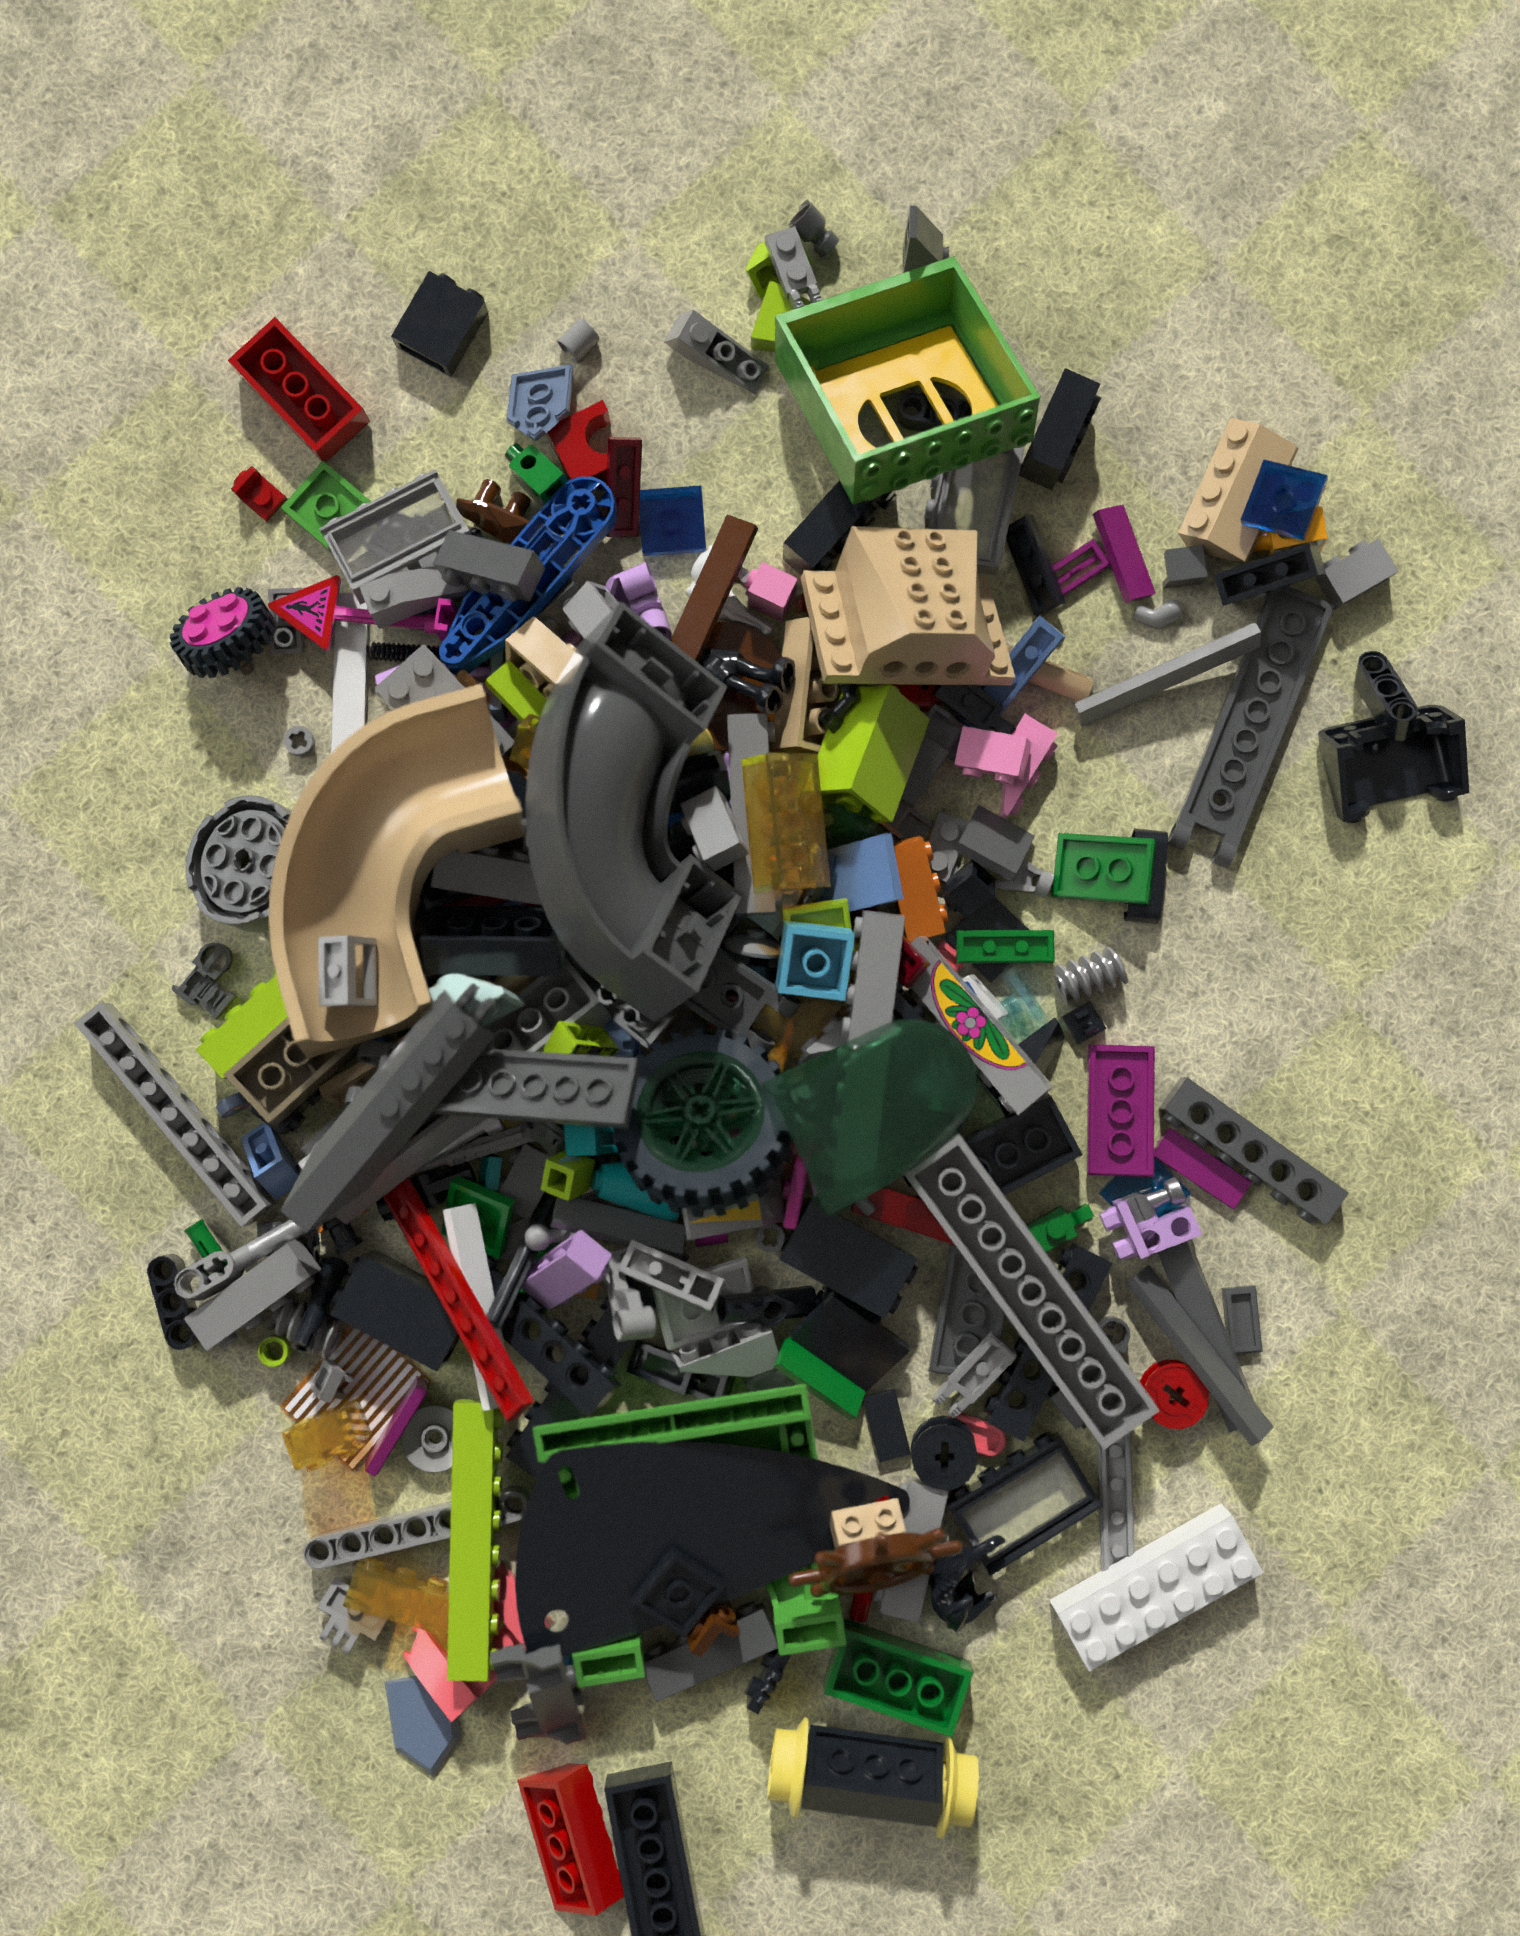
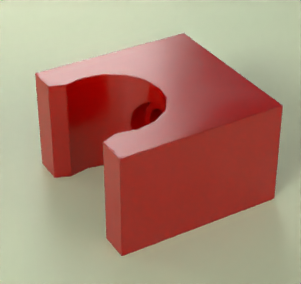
(571, 442)

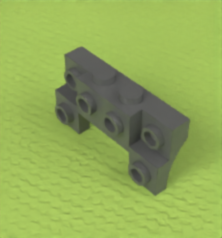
(939, 742)
(551, 1691)

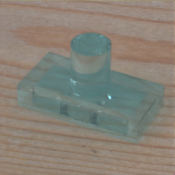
(1022, 999)

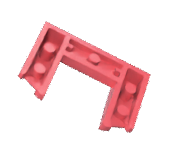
(429, 1657)

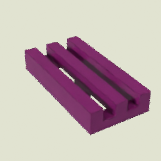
(1098, 555)

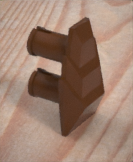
(499, 522)

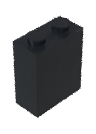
(440, 322)

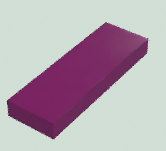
(1124, 553)
(1201, 1168)
(396, 1426)

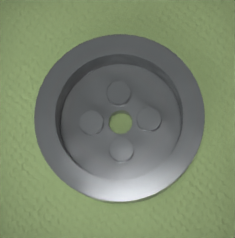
(215, 855)

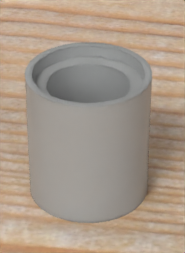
(578, 339)

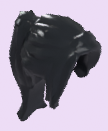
(953, 1585)

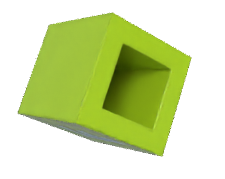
(567, 1175)

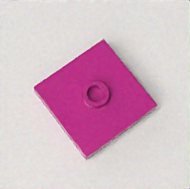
(794, 1191)

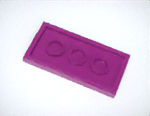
(1120, 1110)

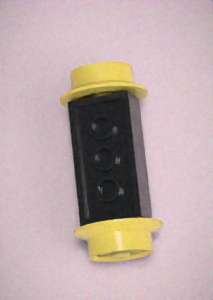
(873, 1776)

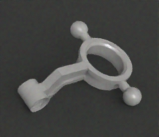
(629, 1317)

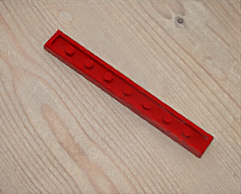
(459, 1300)

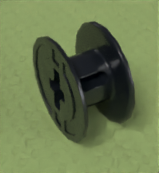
(927, 1448)

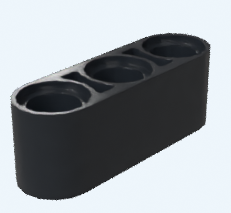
(926, 418)
(1385, 696)
(1151, 913)
(162, 1289)

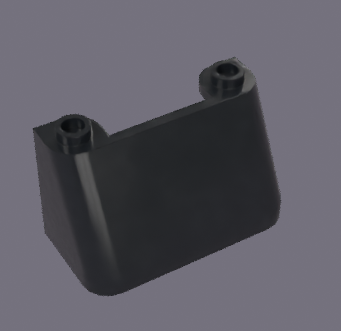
(1373, 769)

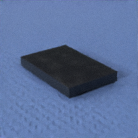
(850, 1340)

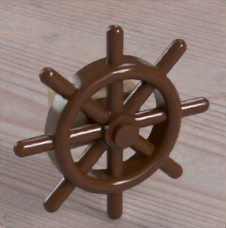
(873, 1552)

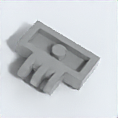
(345, 1620)

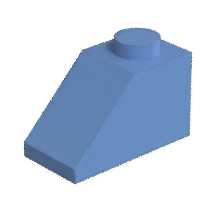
(270, 1160)

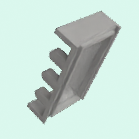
(978, 500)
(393, 531)

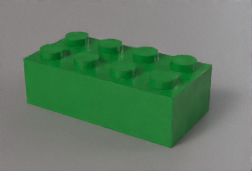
(898, 1678)

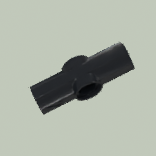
(432, 1187)
(750, 1306)

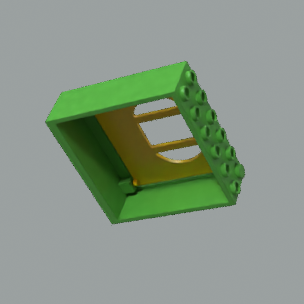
(896, 338)

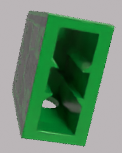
(534, 472)

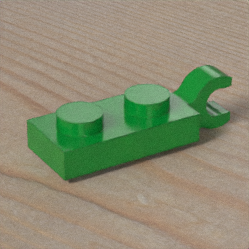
(1057, 1225)

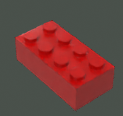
(299, 390)

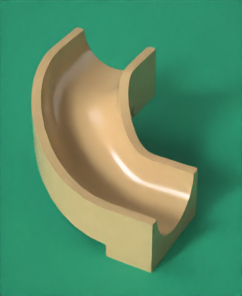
(363, 848)

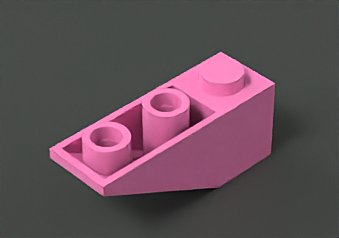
(1041, 748)

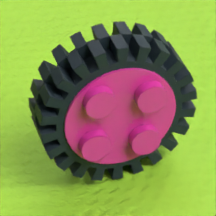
(223, 633)

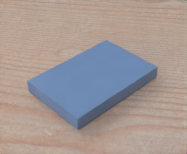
(865, 874)

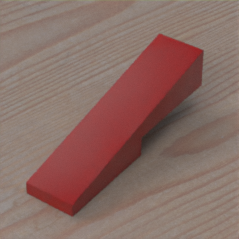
(904, 1212)

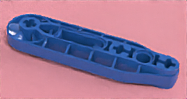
(574, 516)

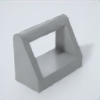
(338, 971)

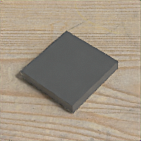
(994, 843)

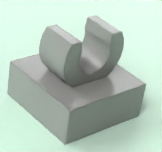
(327, 1381)

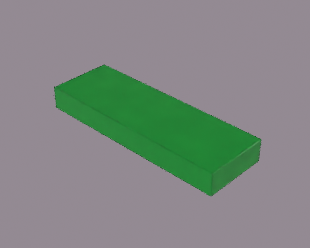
(1004, 946)
(819, 1378)

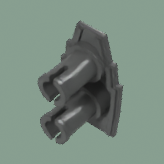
(631, 1020)

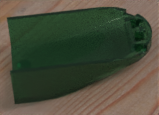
(875, 1107)

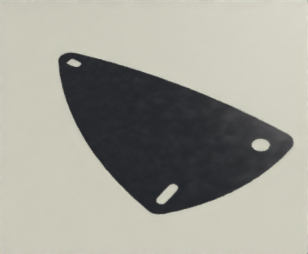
(723, 1505)

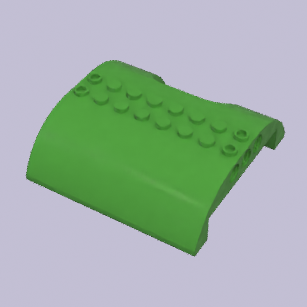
(759, 1419)

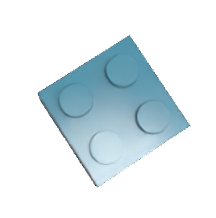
(814, 960)

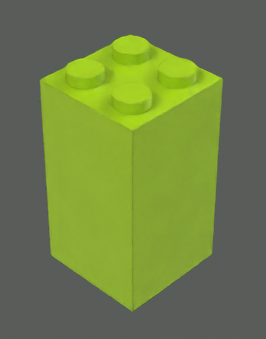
(872, 753)

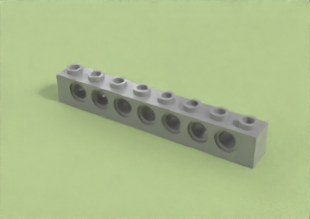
(175, 1113)

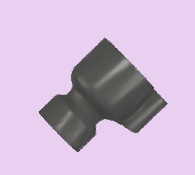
(811, 228)

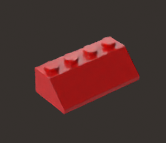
(572, 1839)

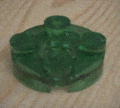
(845, 826)

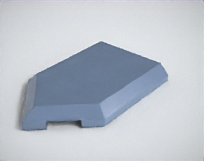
(539, 400)
(419, 1724)

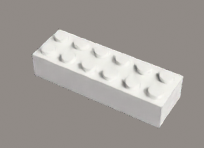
(1156, 1586)

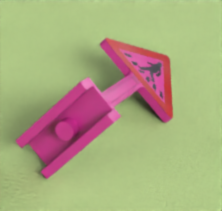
(316, 611)

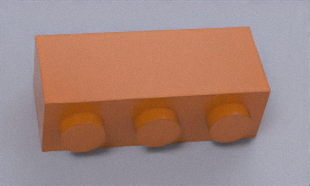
(919, 889)

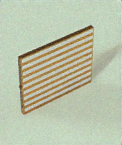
(379, 1382)

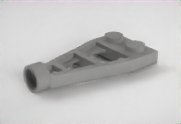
(943, 841)

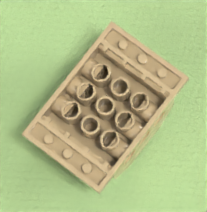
(907, 611)

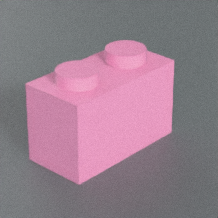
(771, 591)
(992, 754)

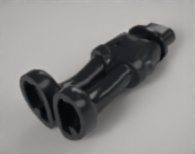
(731, 665)

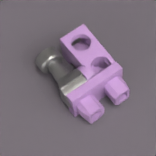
(1143, 1227)

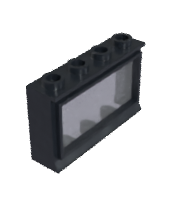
(1024, 1500)

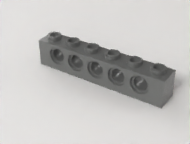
(1324, 1193)

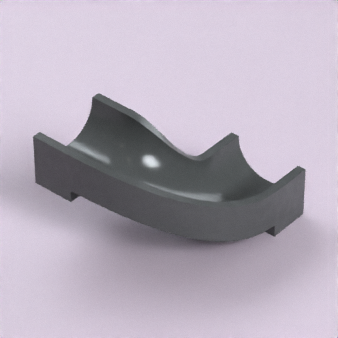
(602, 809)

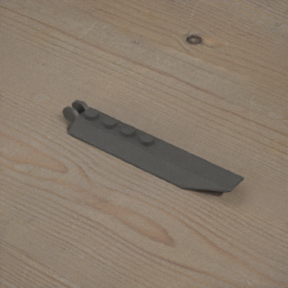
(390, 1108)

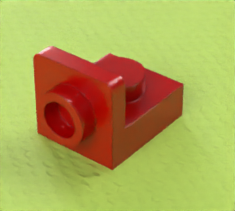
(258, 493)

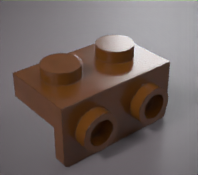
(715, 1620)

